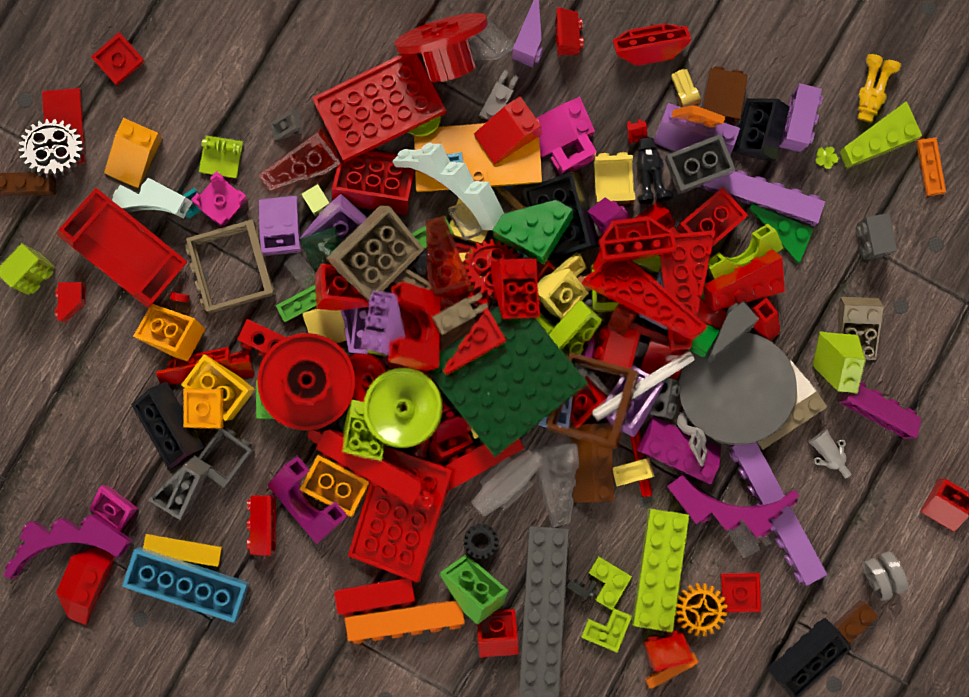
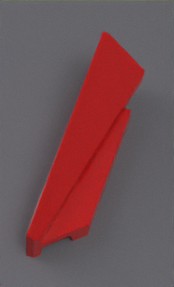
(238, 363)

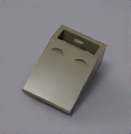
(864, 319)

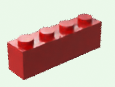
(374, 595)

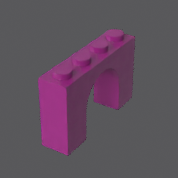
(287, 486)

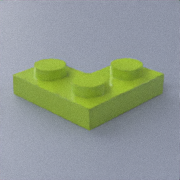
(614, 582)
(609, 635)

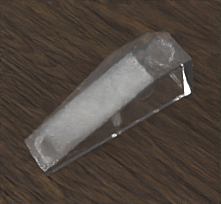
(557, 480)

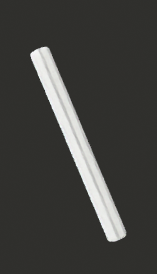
(646, 383)

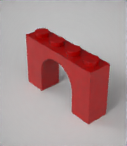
(423, 305)

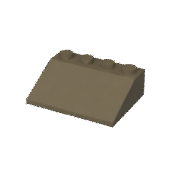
(375, 252)
(806, 405)

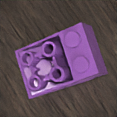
(279, 226)
(382, 322)

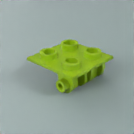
(220, 156)

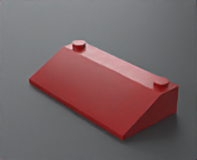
(121, 247)

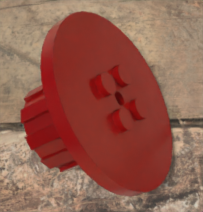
(444, 45)
(282, 384)

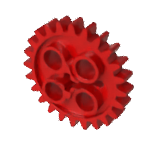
(482, 255)

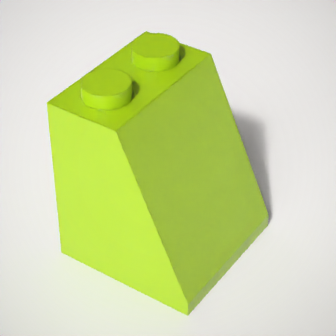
(839, 360)

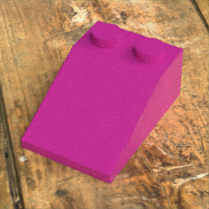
(563, 126)

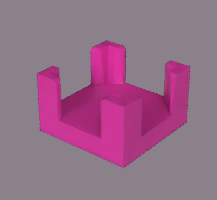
(586, 155)
(219, 200)

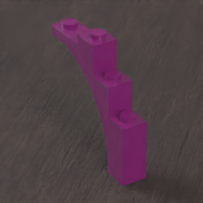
(755, 517)
(39, 538)

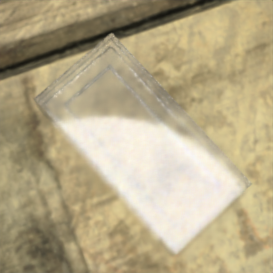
(465, 221)

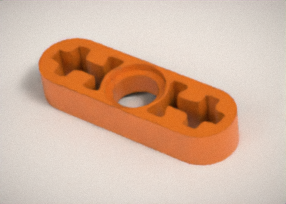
(663, 675)

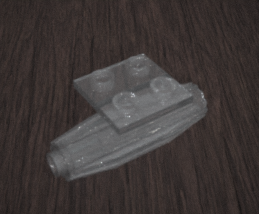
(507, 482)

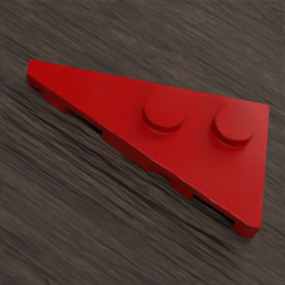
(483, 337)

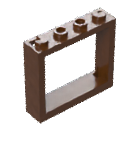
(623, 409)

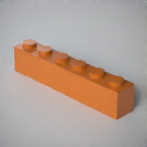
(404, 620)

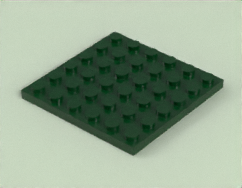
(510, 385)

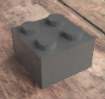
(876, 236)

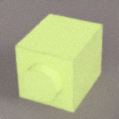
(315, 199)

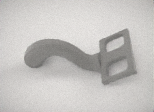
(682, 423)

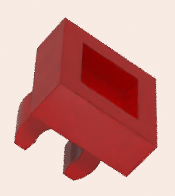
(636, 131)

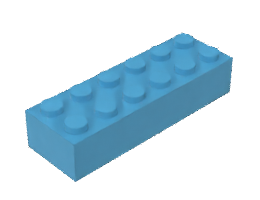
(186, 584)

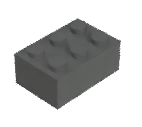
(699, 164)

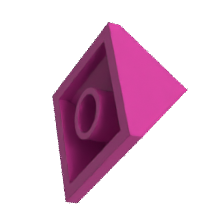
(112, 507)

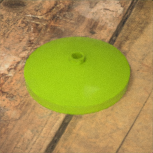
(385, 407)

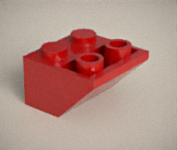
(947, 504)

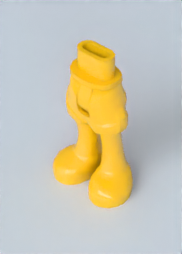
(872, 98)

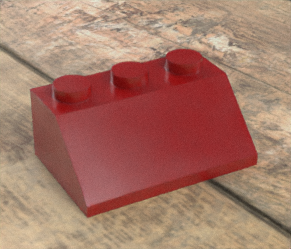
(262, 524)

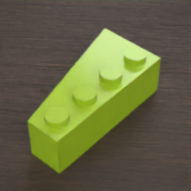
(886, 135)

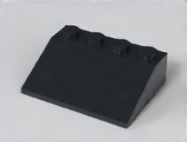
(570, 191)

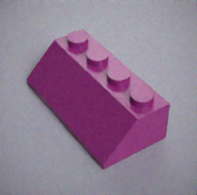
(882, 411)
(672, 447)

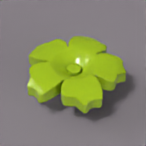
(826, 157)

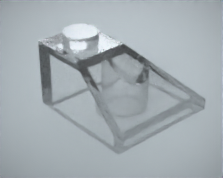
(490, 44)

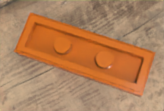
(931, 166)

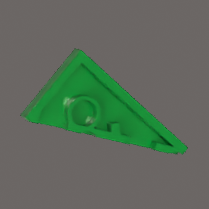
(792, 234)

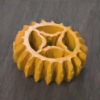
(699, 618)

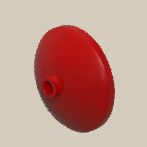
(364, 367)

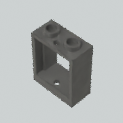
(244, 444)

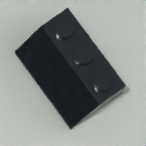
(761, 128)

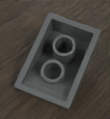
(737, 324)

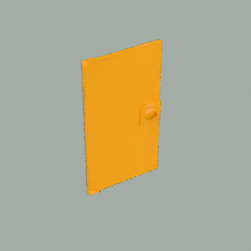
(516, 169)

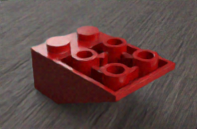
(516, 287)

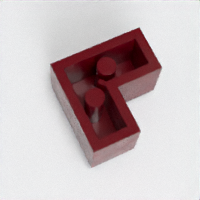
(451, 422)

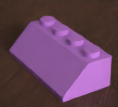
(679, 133)

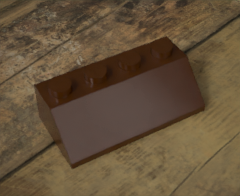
(595, 467)

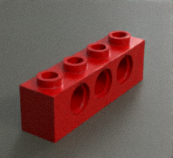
(251, 331)

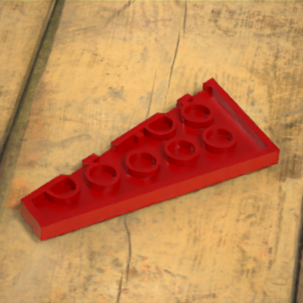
(640, 292)

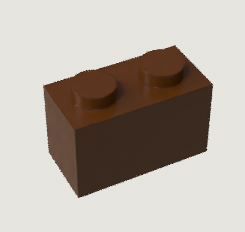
(855, 620)

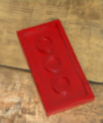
(67, 107)

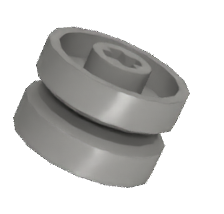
(885, 576)

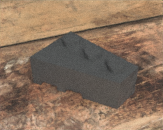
(182, 489)

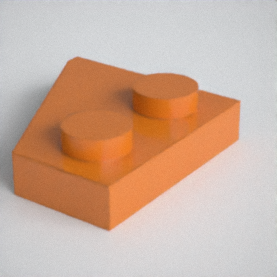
(698, 115)

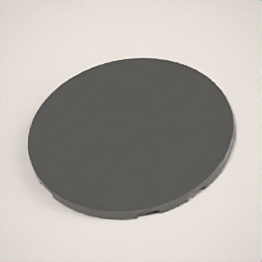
(741, 392)

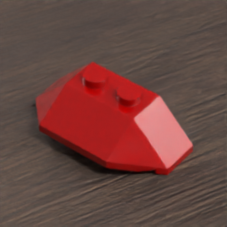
(652, 43)
(636, 240)
(84, 582)

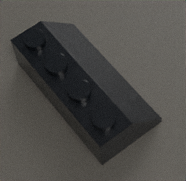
(165, 425)
(809, 658)

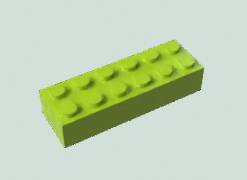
(660, 570)

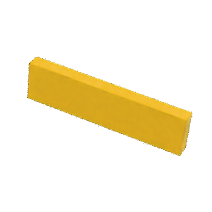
(184, 550)

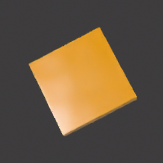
(203, 408)

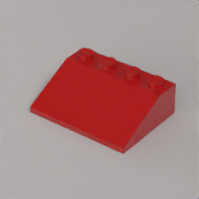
(374, 182)

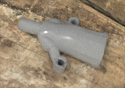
(834, 457)

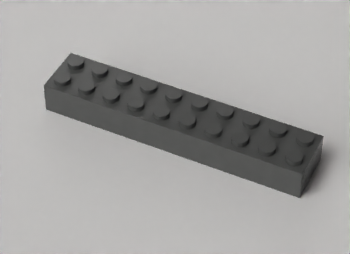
(543, 612)

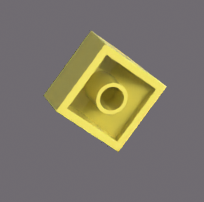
(560, 292)

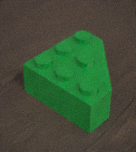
(534, 229)

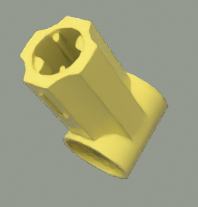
(687, 94)

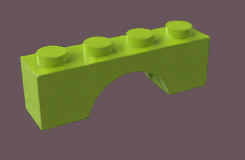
(761, 242)

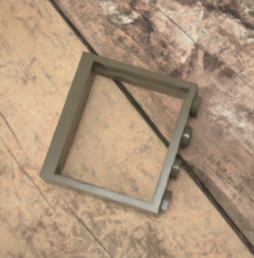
(201, 282)

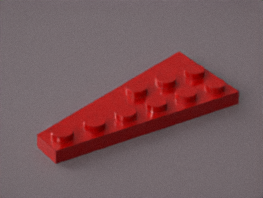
(685, 276)

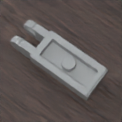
(499, 97)

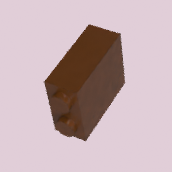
(725, 92)

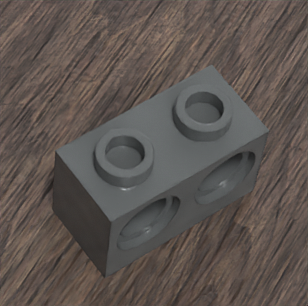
(668, 398)

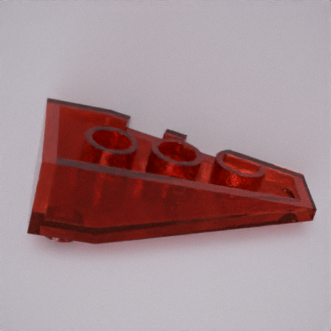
(308, 159)
(444, 263)

